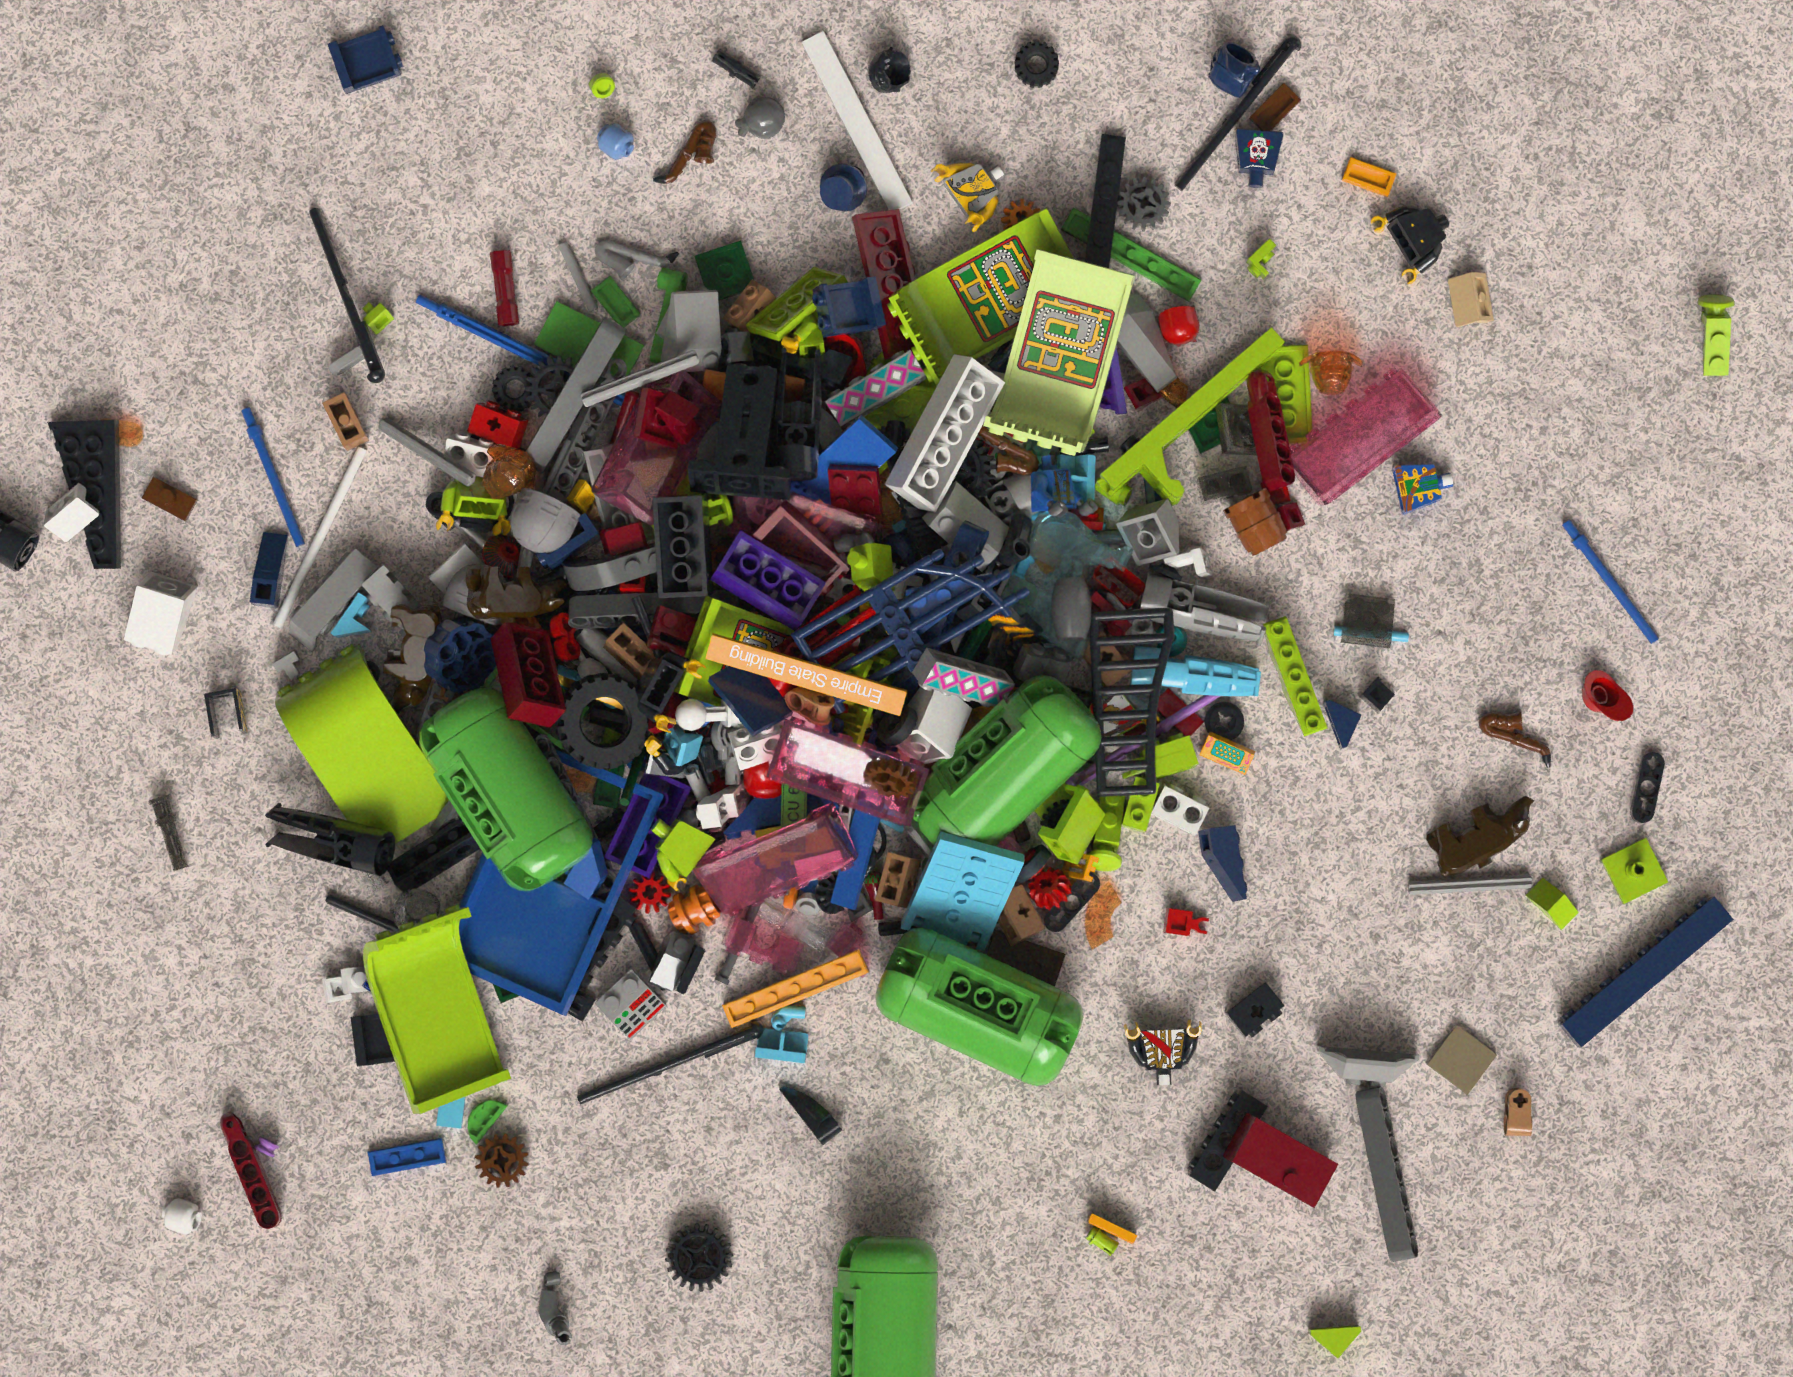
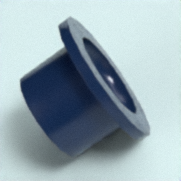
(843, 187)

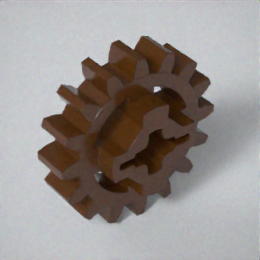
(890, 777)
(491, 1163)

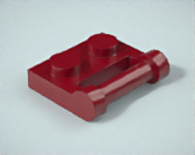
(671, 624)

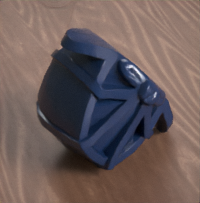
(1233, 69)

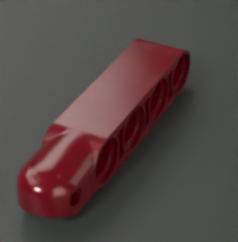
(1269, 431)
(232, 1136)

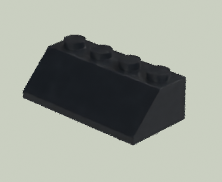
(682, 545)

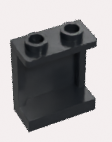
(370, 1041)

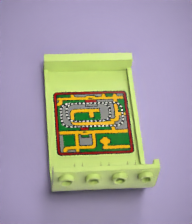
(1061, 352)

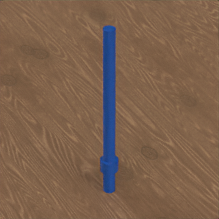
(255, 432)
(1581, 542)

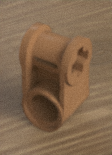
(810, 703)
(1517, 1118)

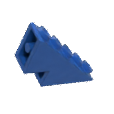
(763, 814)

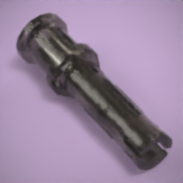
(178, 862)

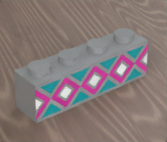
(876, 389)
(962, 678)

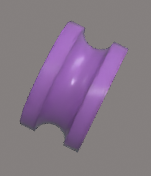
(266, 1146)

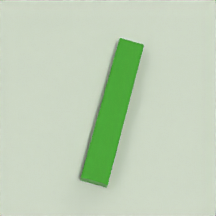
(1138, 258)

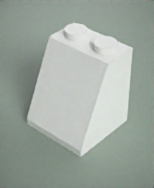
(159, 613)
(937, 727)

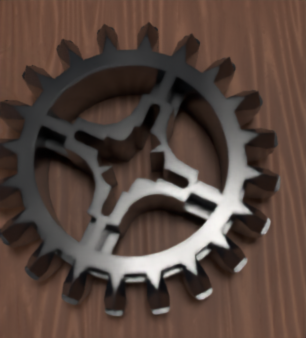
(710, 1238)

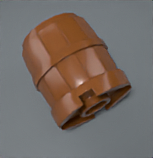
(1257, 522)

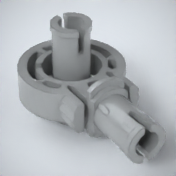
(722, 744)

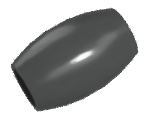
(1071, 609)

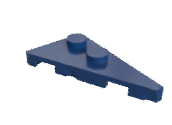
(937, 599)

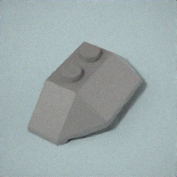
(1367, 1064)

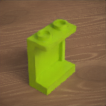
(1075, 826)

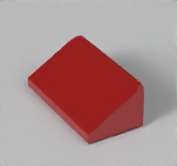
(1170, 704)

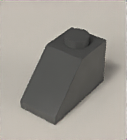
(671, 960)

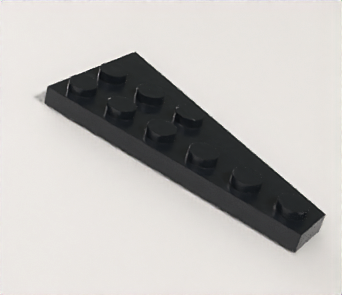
(92, 459)

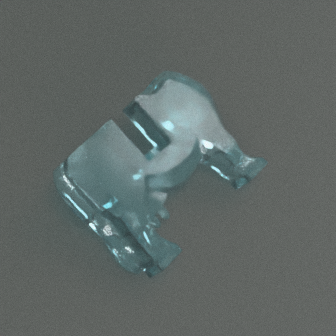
(1071, 550)

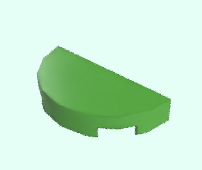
(483, 1118)

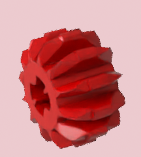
(1049, 888)
(657, 895)

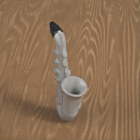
(617, 257)
(1140, 626)

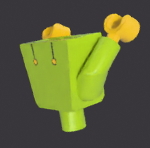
(807, 337)
(472, 502)

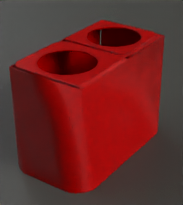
(1125, 577)

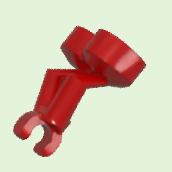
(565, 645)

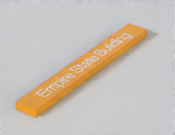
(806, 674)

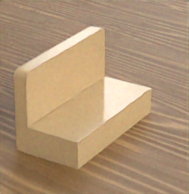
(1470, 299)

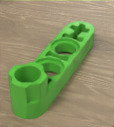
(670, 281)

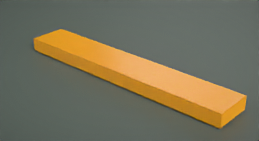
(795, 988)

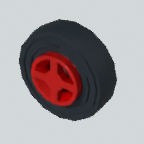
(1034, 861)

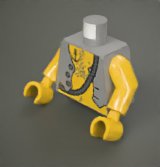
(971, 189)

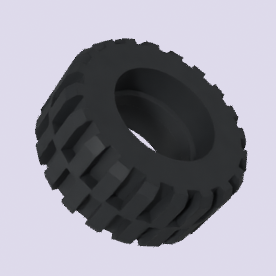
(571, 733)

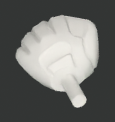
(589, 666)

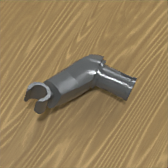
(551, 1316)

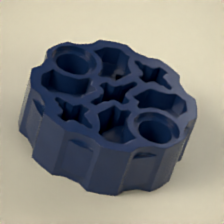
(459, 654)

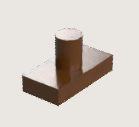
(169, 499)

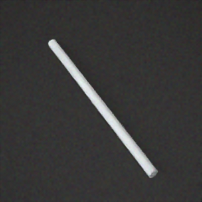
(319, 537)

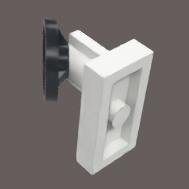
(1197, 557)

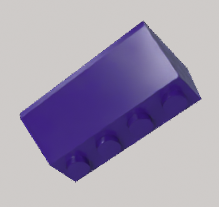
(768, 581)
(674, 798)

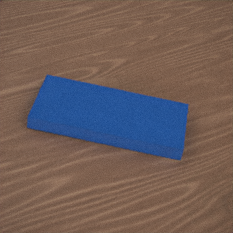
(857, 445)

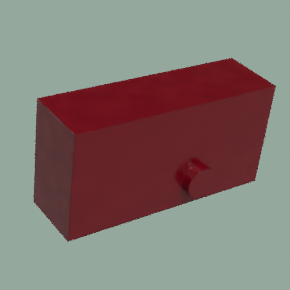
(528, 674)
(1280, 1160)

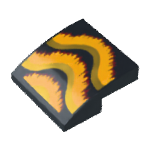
(1016, 625)

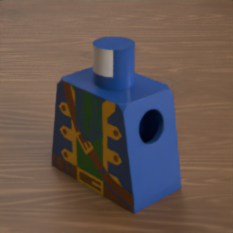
(1419, 486)

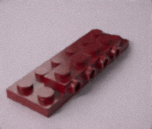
(887, 257)

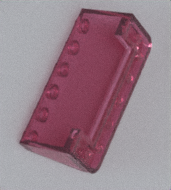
(1362, 436)
(644, 470)
(788, 539)
(834, 770)
(777, 861)

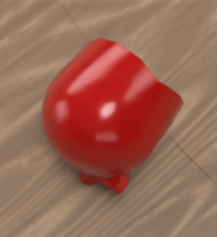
(1179, 325)

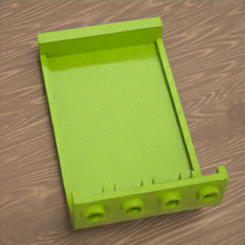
(432, 1011)

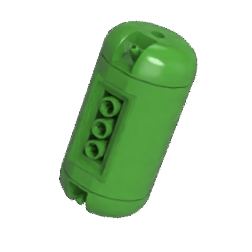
(1008, 763)
(504, 790)
(979, 1006)
(885, 1308)

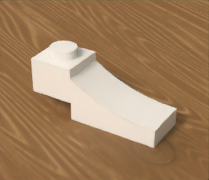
(725, 804)

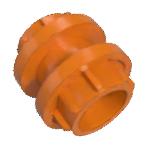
(693, 910)

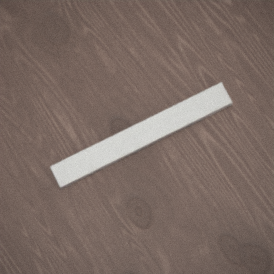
(856, 122)

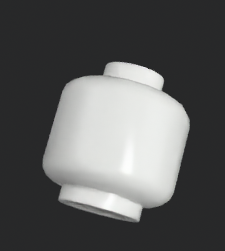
(182, 1216)

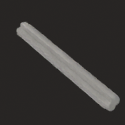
(640, 378)
(427, 452)
(1470, 884)

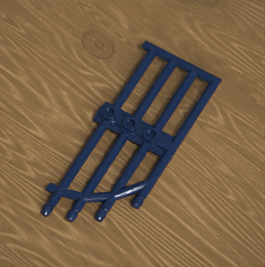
(896, 622)

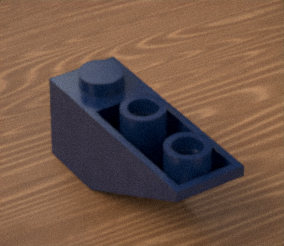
(269, 570)
(1222, 855)

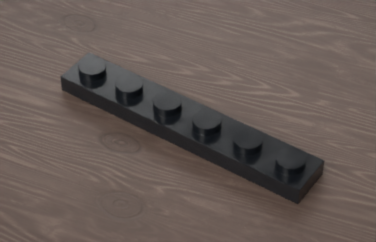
(1105, 200)

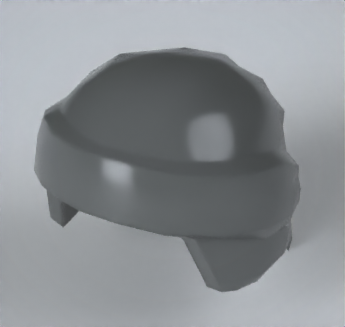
(762, 118)

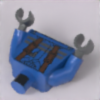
(1054, 491)

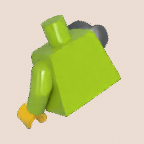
(868, 560)
(680, 846)

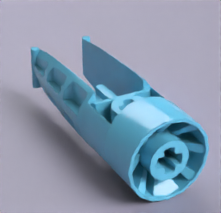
(1200, 675)

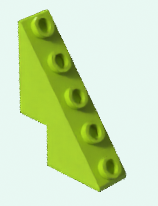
(1293, 676)

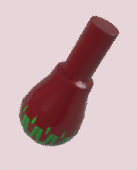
(871, 884)

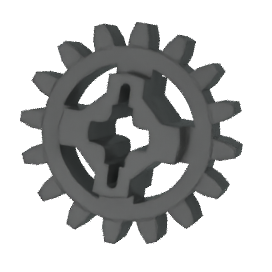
(1153, 207)

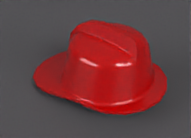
(851, 346)
(1606, 696)

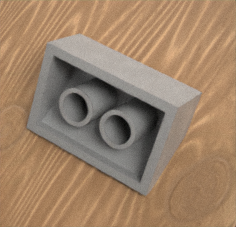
(961, 506)

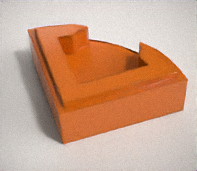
(790, 899)

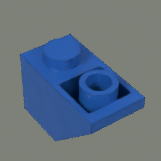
(589, 873)

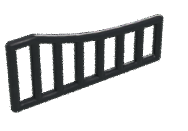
(1153, 689)

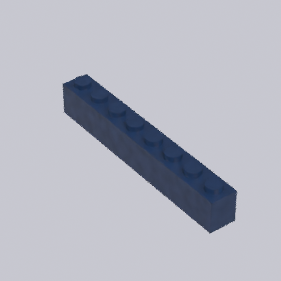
(1646, 971)

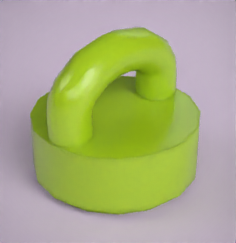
(602, 85)

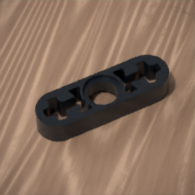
(1656, 782)
(1064, 921)

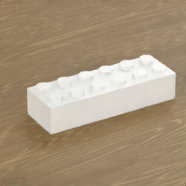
(944, 433)

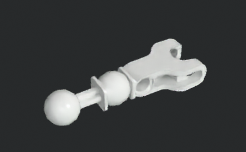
(692, 715)

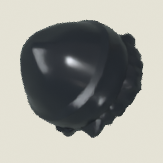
(889, 71)

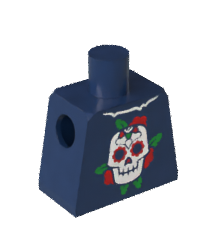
(1257, 154)

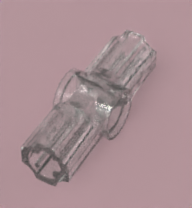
(794, 924)

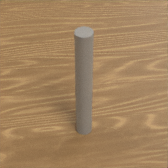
(578, 277)

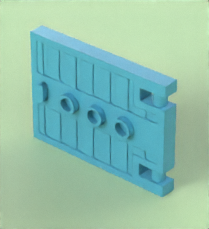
(963, 889)

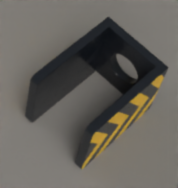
(236, 693)

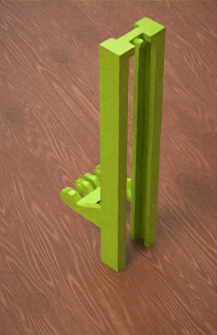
(1147, 454)

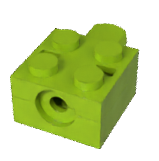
(1170, 757)

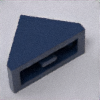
(1342, 722)

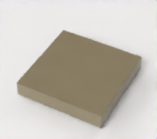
(1461, 1059)

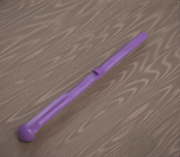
(1164, 726)

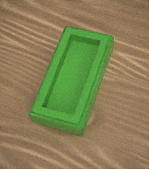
(615, 302)

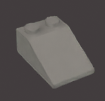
(694, 325)

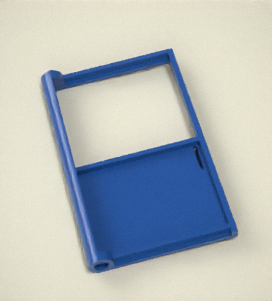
(542, 937)

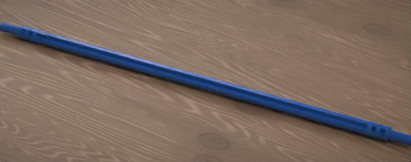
(528, 353)

